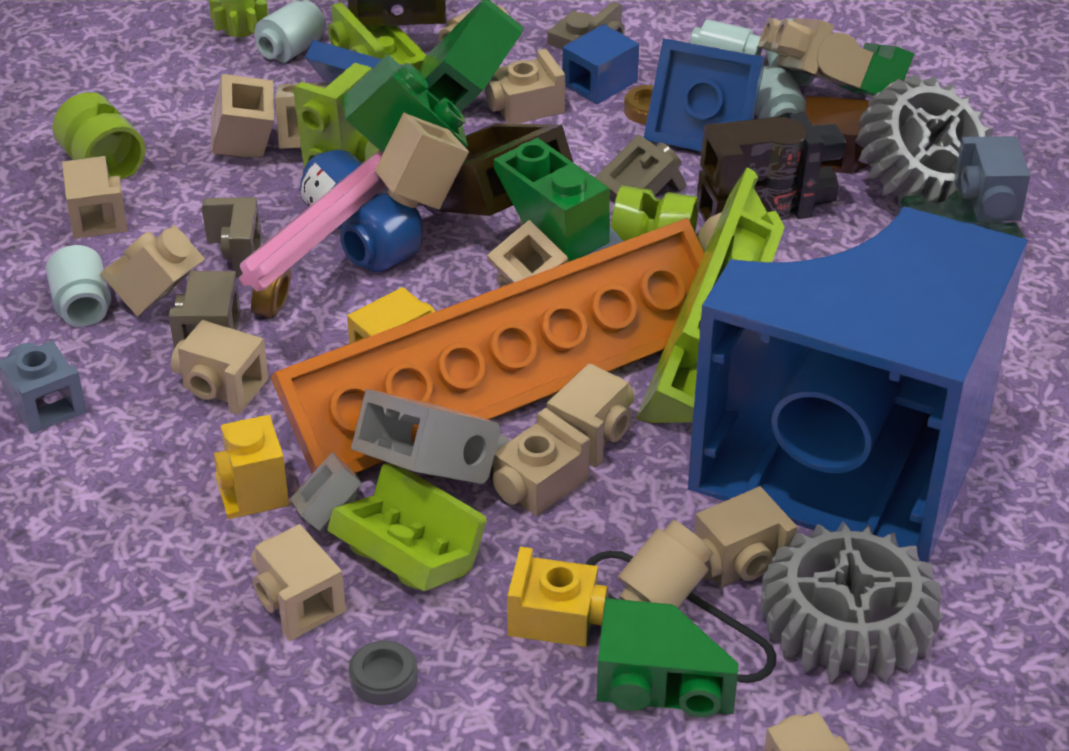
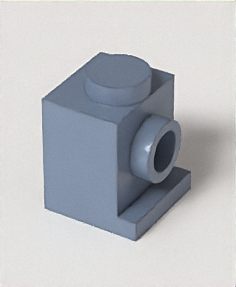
(993, 177)
(38, 371)

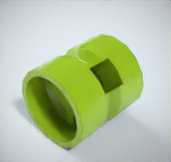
(92, 128)
(639, 211)

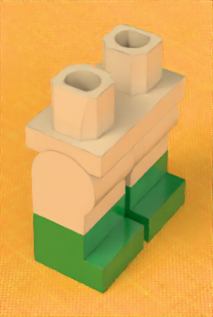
(834, 56)

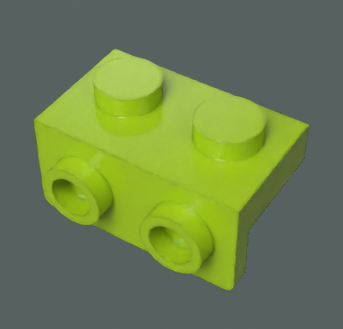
(373, 41)
(323, 118)
(411, 529)

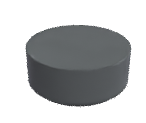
(383, 672)

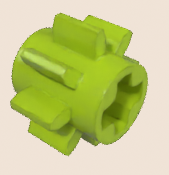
(237, 16)

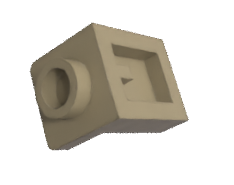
(580, 23)
(644, 167)
(234, 225)

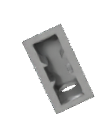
(445, 444)

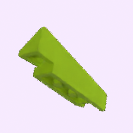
(741, 233)

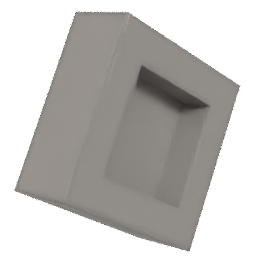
(325, 489)

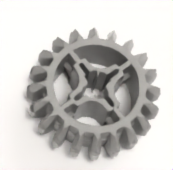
(900, 126)
(851, 602)

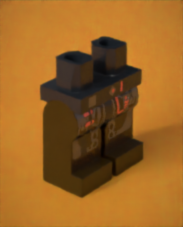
(782, 154)

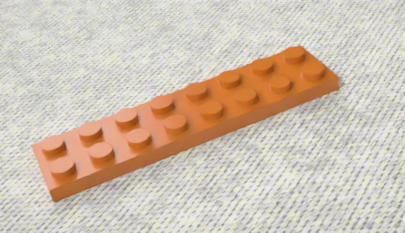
(500, 345)

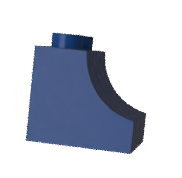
(856, 376)

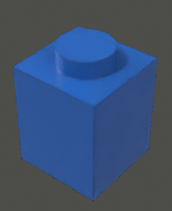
(600, 64)

